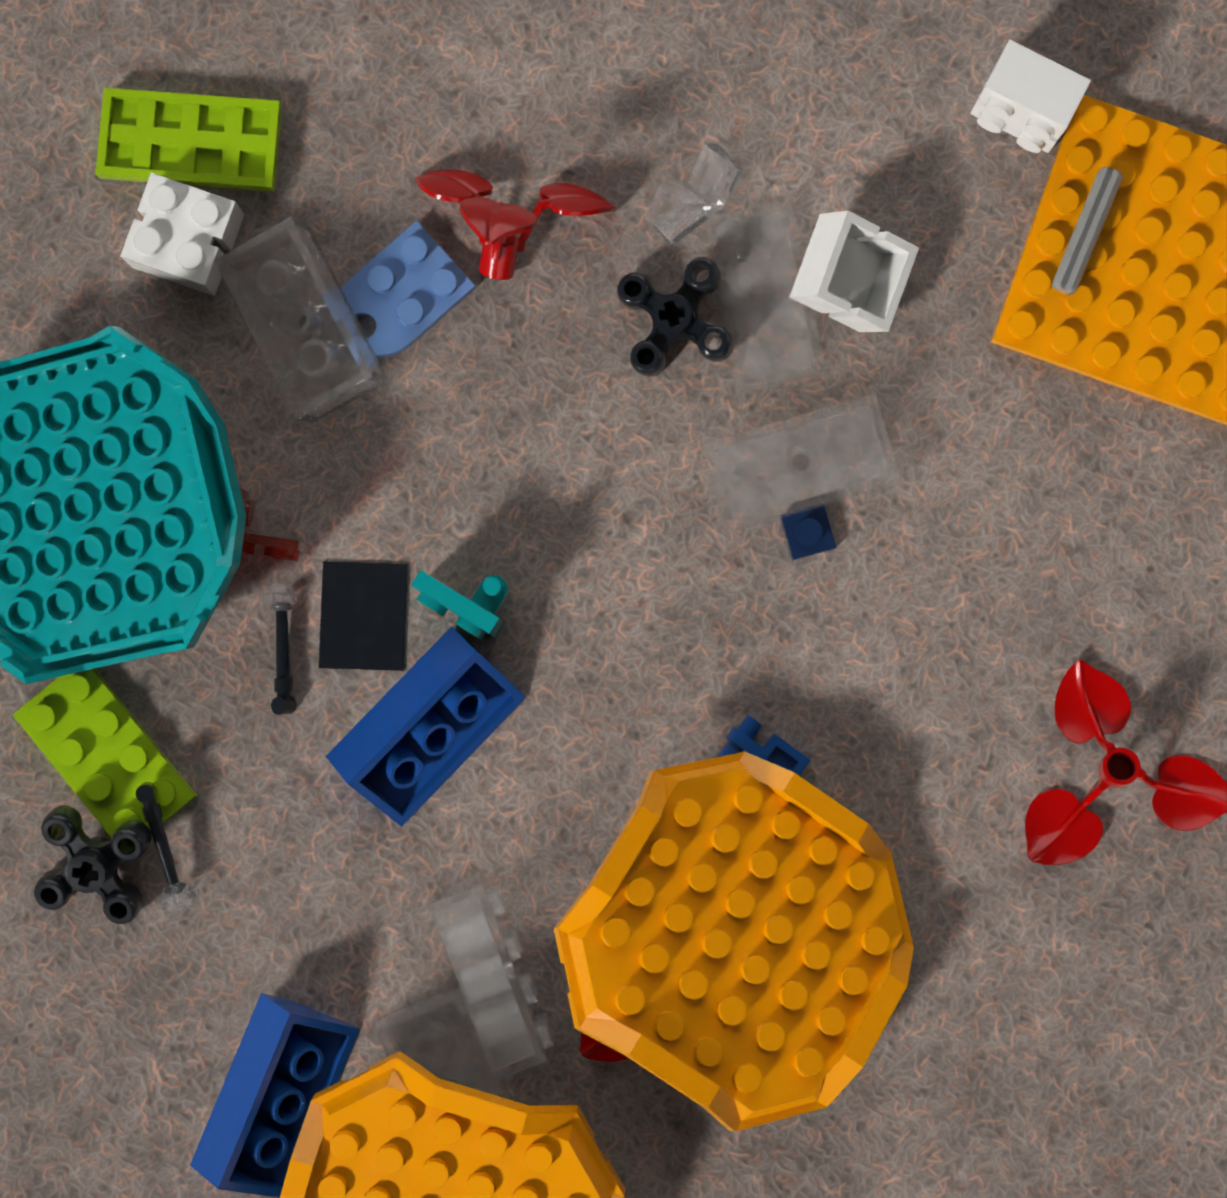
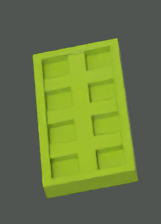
(189, 139)
(101, 749)

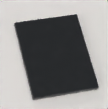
(363, 616)

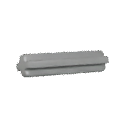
(1087, 230)

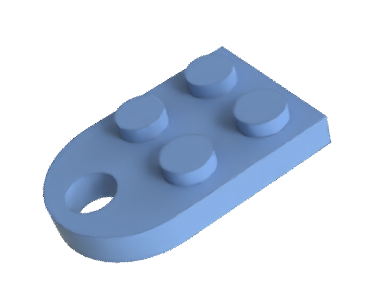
(406, 290)

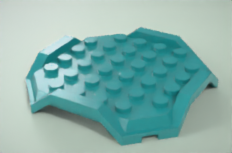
(110, 507)

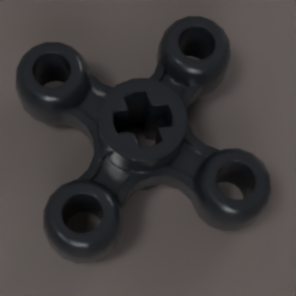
(690, 327)
(92, 864)

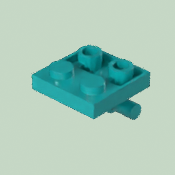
(475, 615)

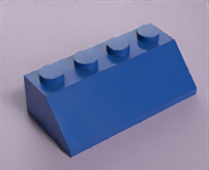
(425, 727)
(267, 1092)

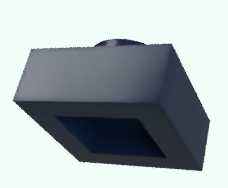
(808, 533)

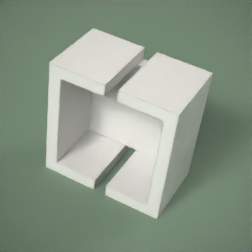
(1029, 98)
(180, 233)
(851, 277)

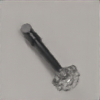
(281, 599)
(177, 894)

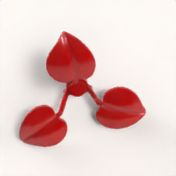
(500, 222)
(1095, 706)

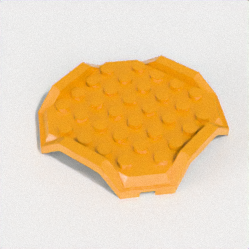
(740, 940)
(427, 1137)

